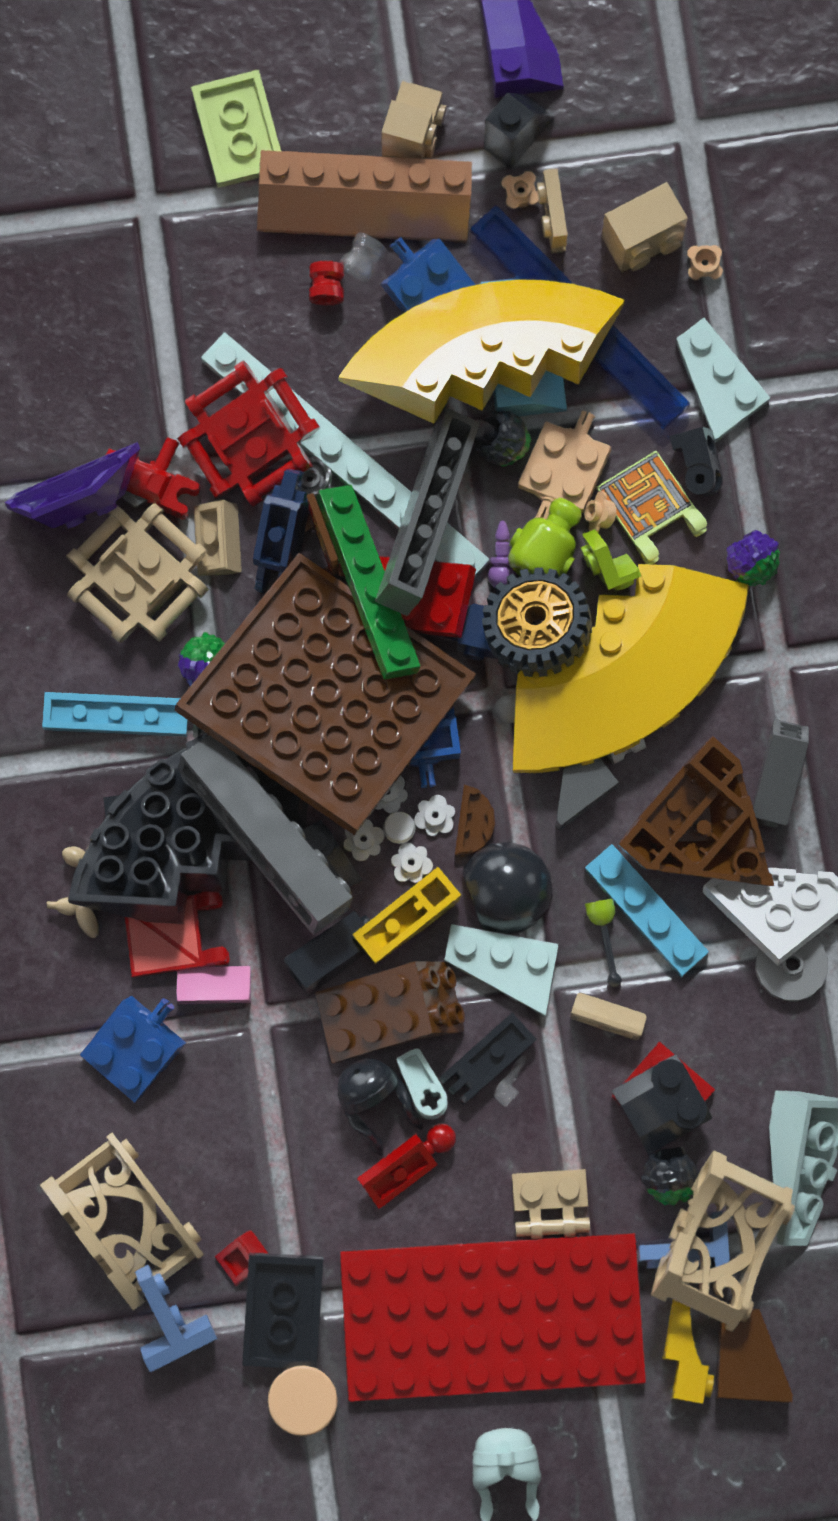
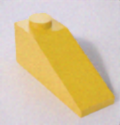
(408, 915)

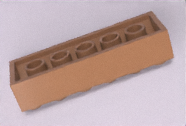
(364, 196)

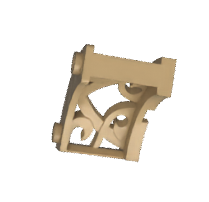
(73, 1204)
(676, 1267)

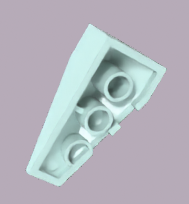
(803, 1157)

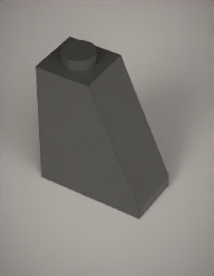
(780, 772)

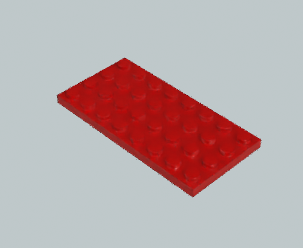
(492, 1317)

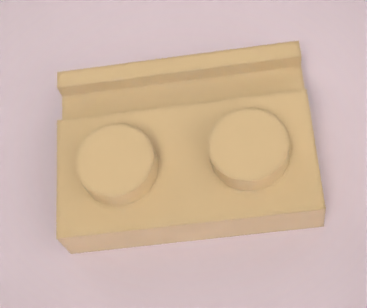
(554, 221)

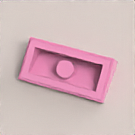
(214, 985)

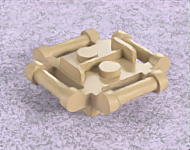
(137, 573)

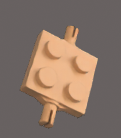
(564, 465)

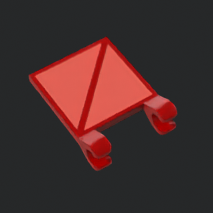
(171, 946)

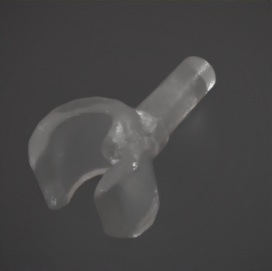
(505, 1091)

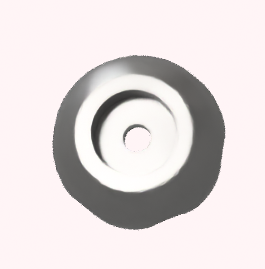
(321, 477)

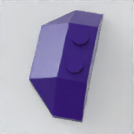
(78, 491)

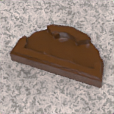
(475, 822)

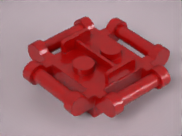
(248, 433)

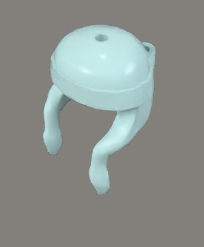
(505, 1453)

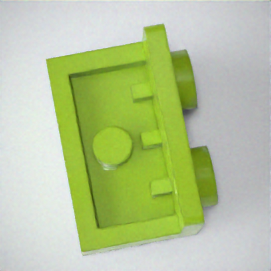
(614, 573)

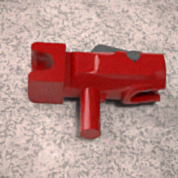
(156, 485)

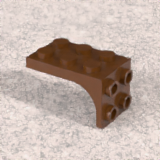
(390, 1009)

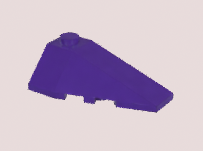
(519, 49)

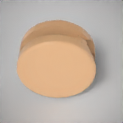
(302, 1400)

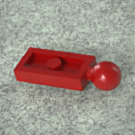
(406, 1164)

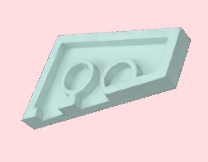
(721, 381)
(506, 962)

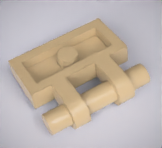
(550, 1191)

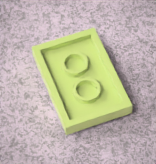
(235, 125)

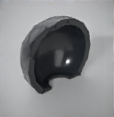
(508, 887)

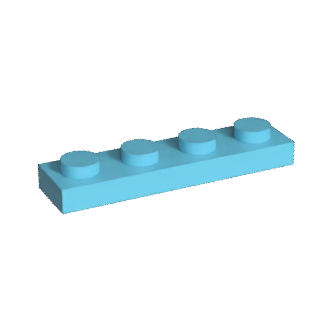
(113, 714)
(646, 910)

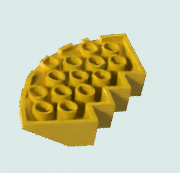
(482, 338)
(634, 675)

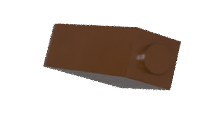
(749, 1363)

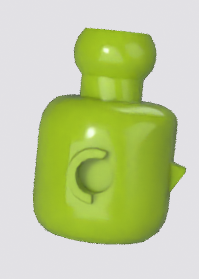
(546, 541)

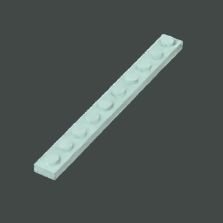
(345, 458)

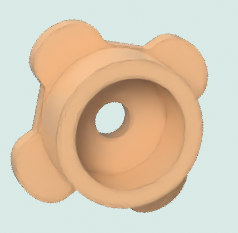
(516, 199)
(705, 252)
(600, 512)

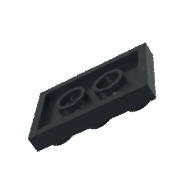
(282, 1310)

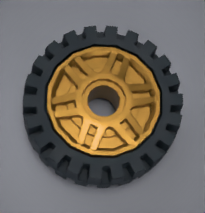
(544, 645)

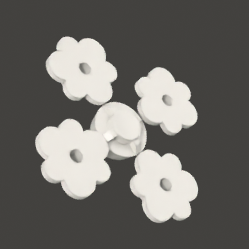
(399, 829)

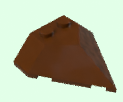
(702, 823)

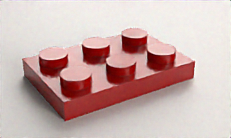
(444, 600)

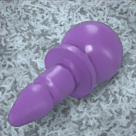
(501, 567)

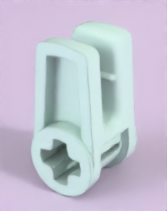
(421, 1081)

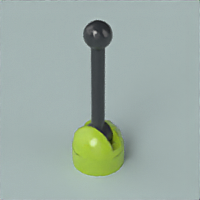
(601, 914)

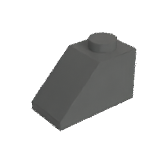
(582, 789)

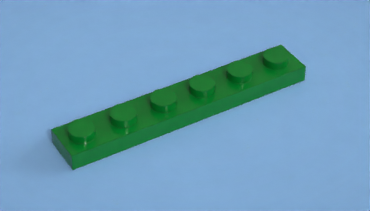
(364, 575)

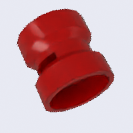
(326, 283)

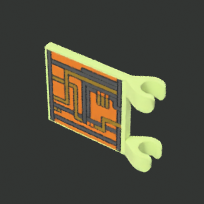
(648, 501)

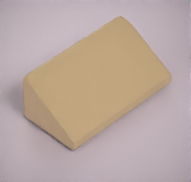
(218, 533)
(608, 1016)

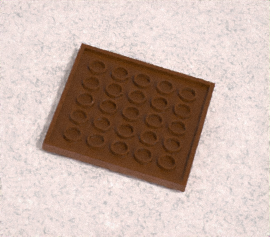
(309, 701)

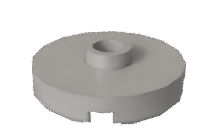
(796, 984)

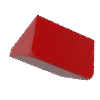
(235, 1256)

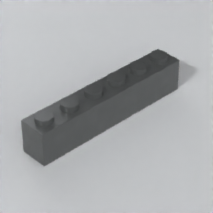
(427, 512)
(265, 833)

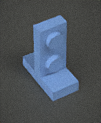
(717, 1248)
(178, 1336)

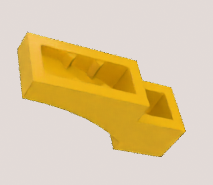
(691, 1377)

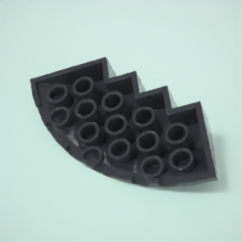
(162, 845)

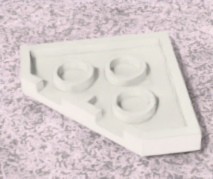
(779, 916)

